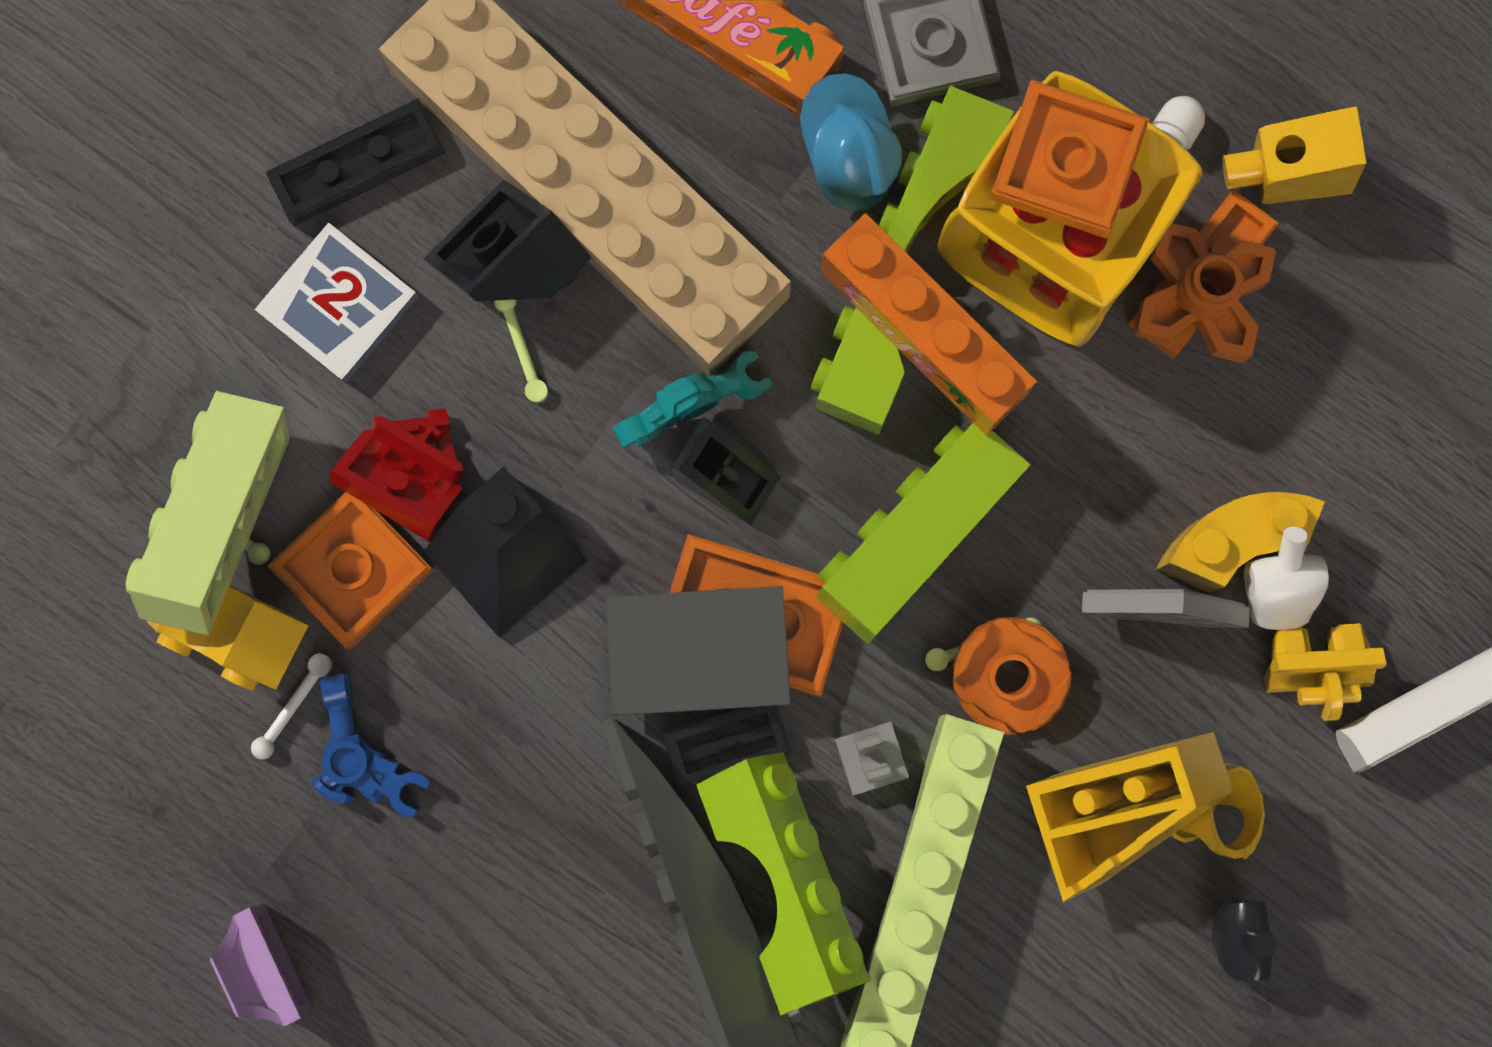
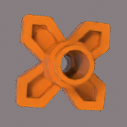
(1219, 315)

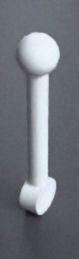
(319, 666)

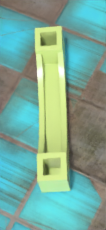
(924, 884)

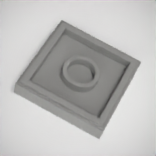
(931, 47)

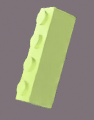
(208, 513)

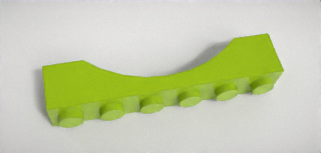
(868, 365)

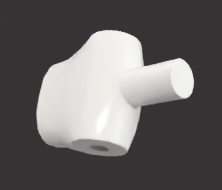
(1286, 586)

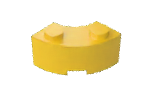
(1234, 534)
(246, 638)

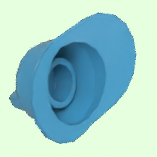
(850, 142)

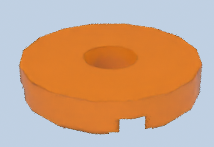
(999, 642)

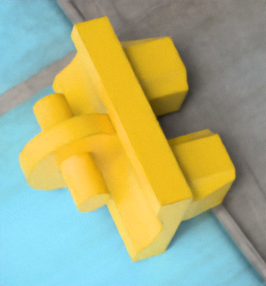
(1324, 676)

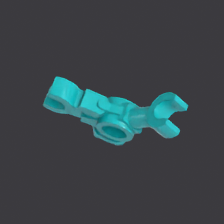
(689, 399)

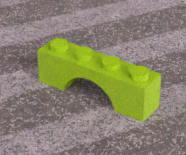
(812, 940)

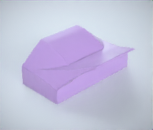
(258, 970)

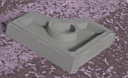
(1166, 606)

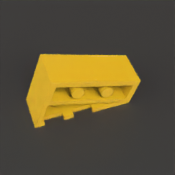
(1123, 807)

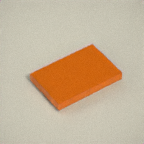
(809, 625)

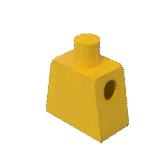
(1322, 153)

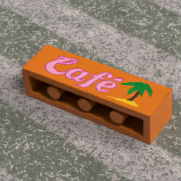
(751, 41)
(926, 324)

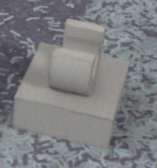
(871, 758)

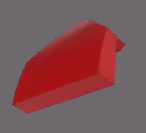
(404, 471)

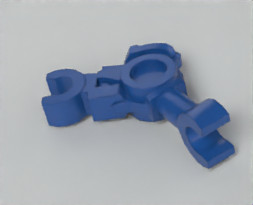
(352, 762)

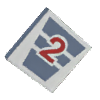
(337, 303)

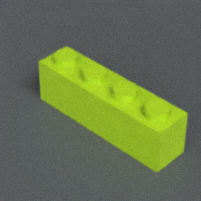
(920, 531)

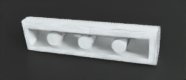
(1417, 713)

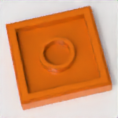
(1069, 159)
(350, 569)

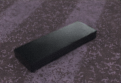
(355, 162)

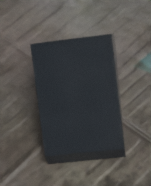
(724, 472)

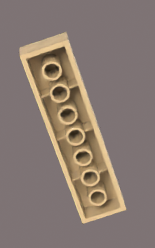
(586, 166)

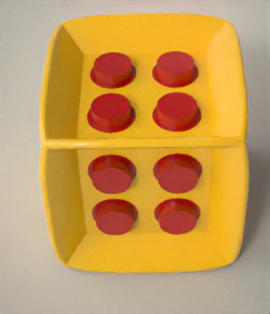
(1054, 272)

